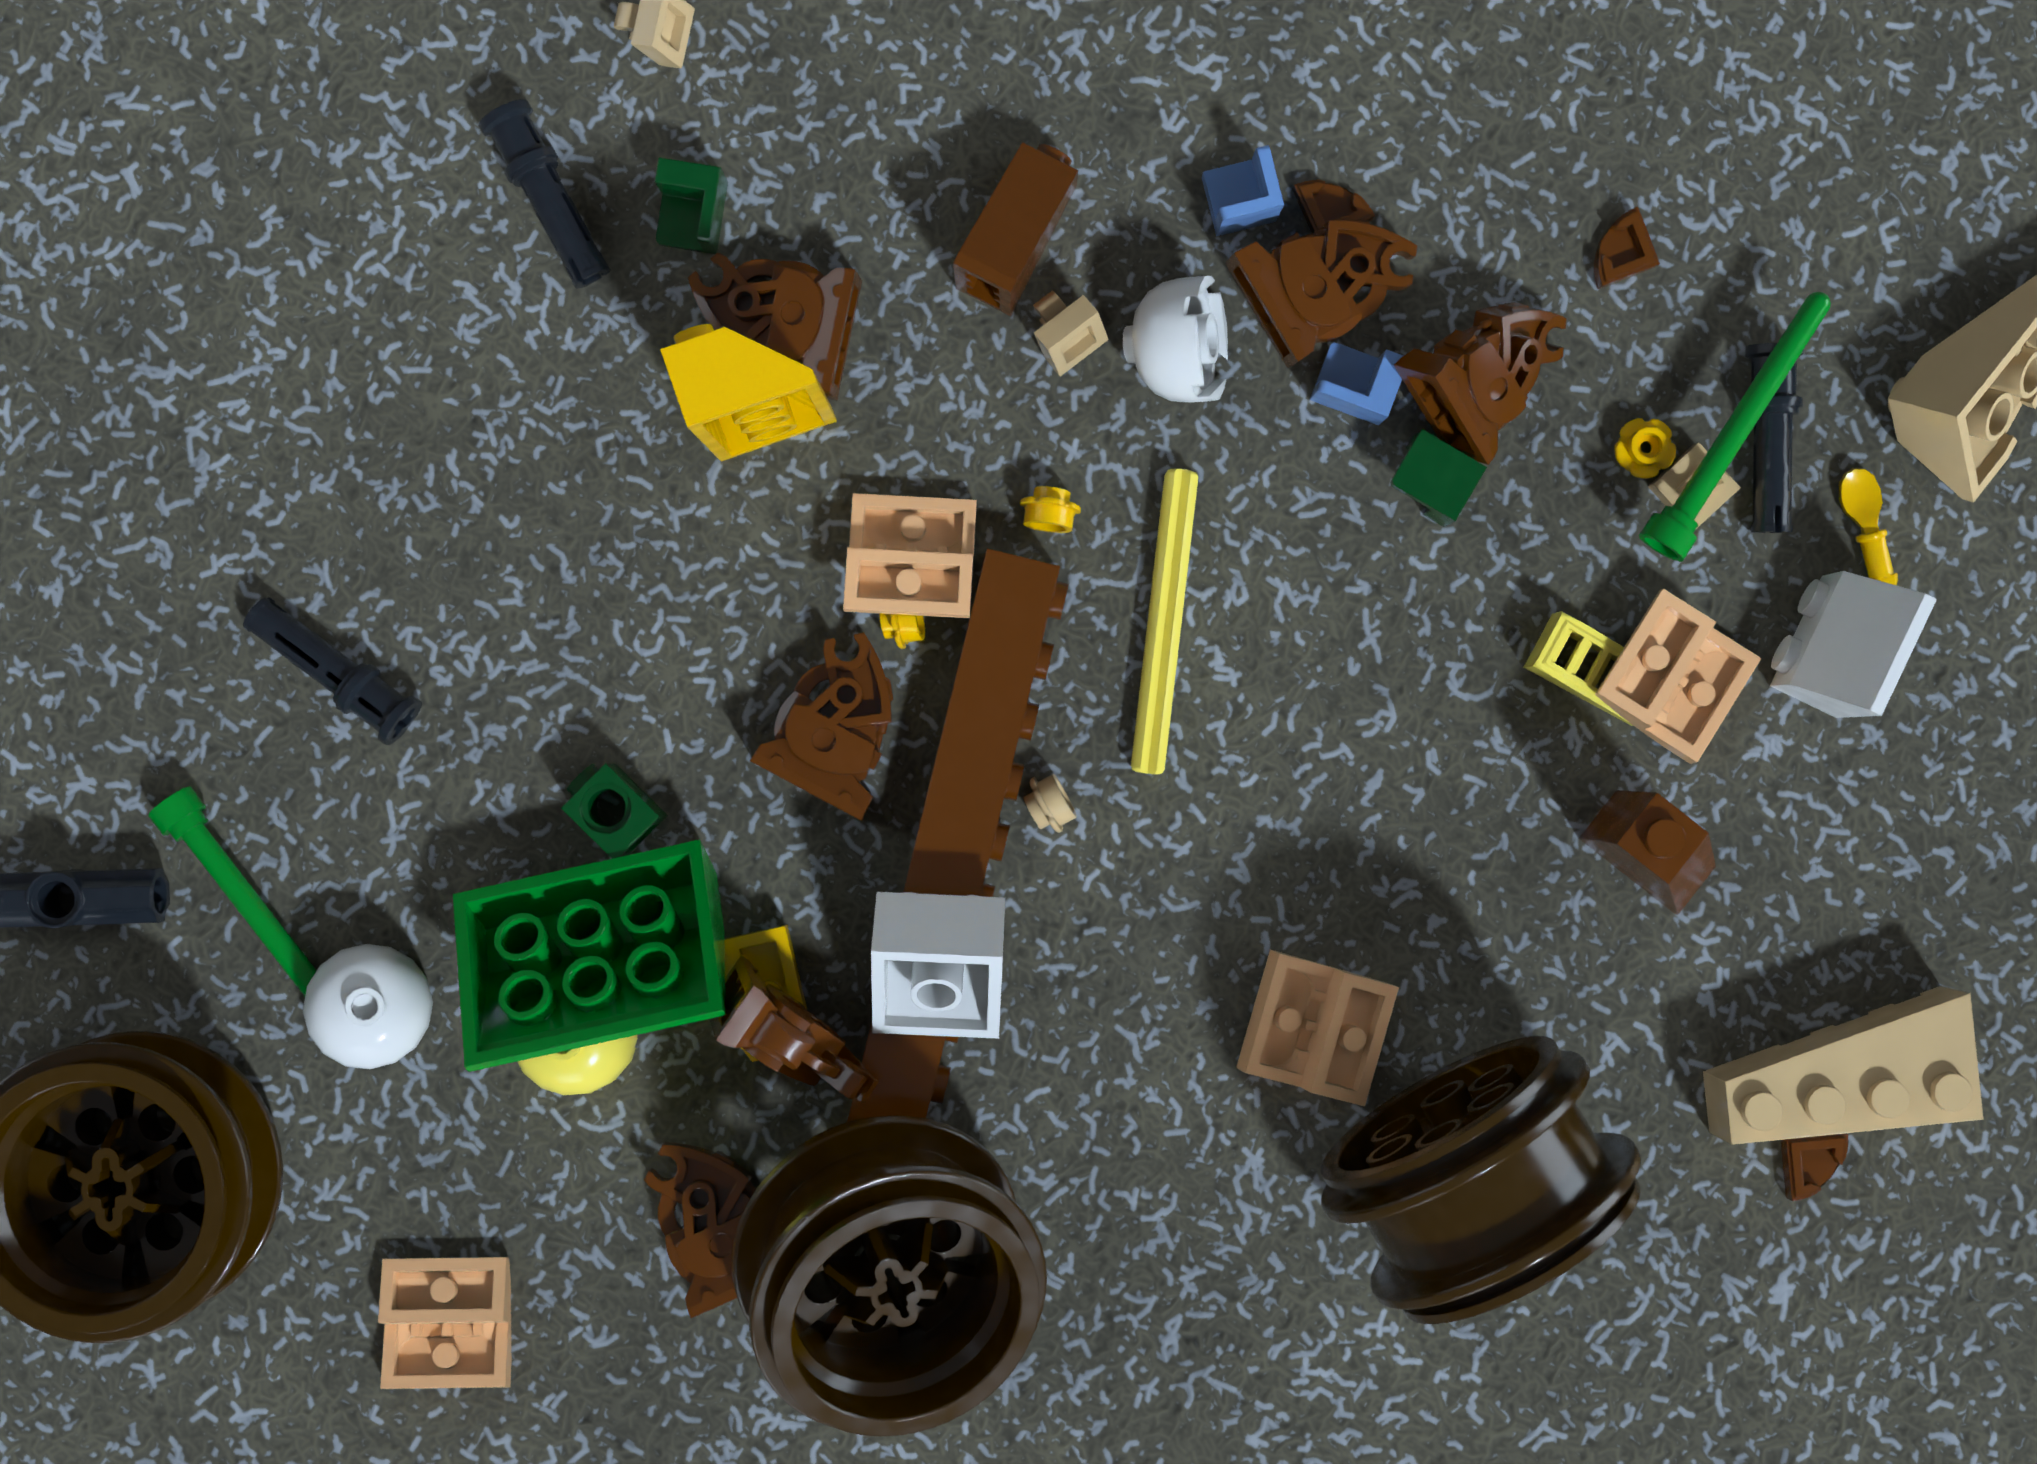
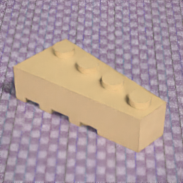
(1869, 1074)

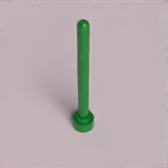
(1673, 529)
(184, 820)

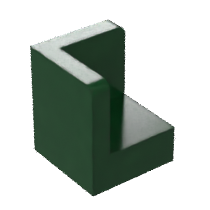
(690, 205)
(1437, 477)

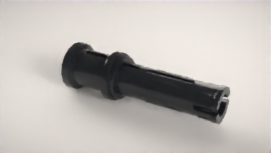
(534, 169)
(1773, 449)
(353, 685)

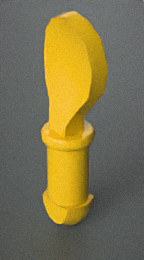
(1862, 502)

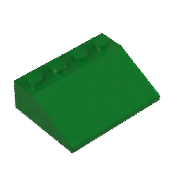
(589, 955)

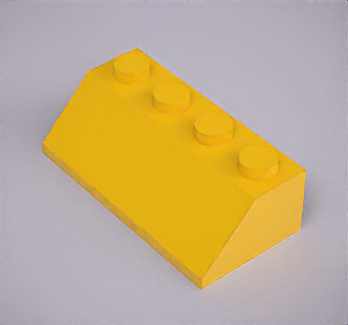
(742, 392)

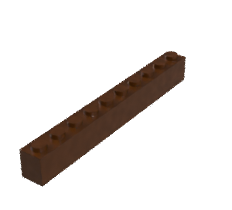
(968, 790)

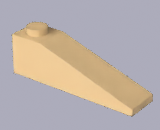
(1968, 392)

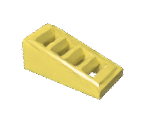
(1550, 645)

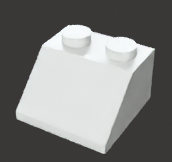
(1850, 644)
(937, 964)

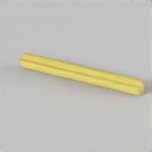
(1164, 621)

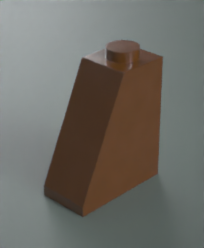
(1015, 227)
(1653, 845)

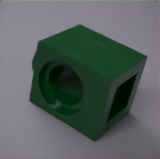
(640, 816)

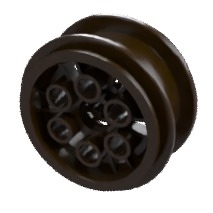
(1482, 1181)
(82, 1281)
(901, 1342)

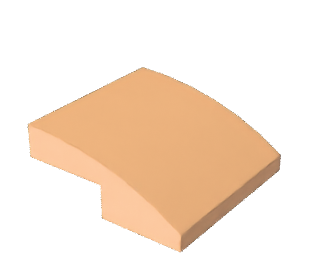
(910, 556)
(1677, 677)
(1317, 1028)
(446, 1323)

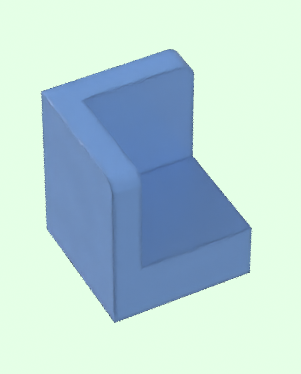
(1244, 193)
(1358, 383)

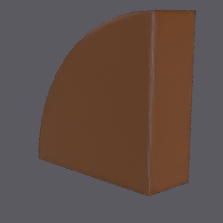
(1329, 202)
(1624, 250)
(1811, 1163)

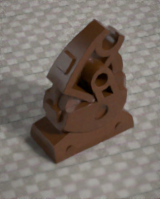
(1309, 282)
(793, 313)
(1481, 375)
(838, 736)
(786, 1035)
(712, 1201)

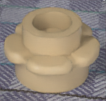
(1049, 803)

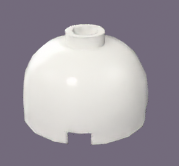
(1179, 340)
(367, 1006)

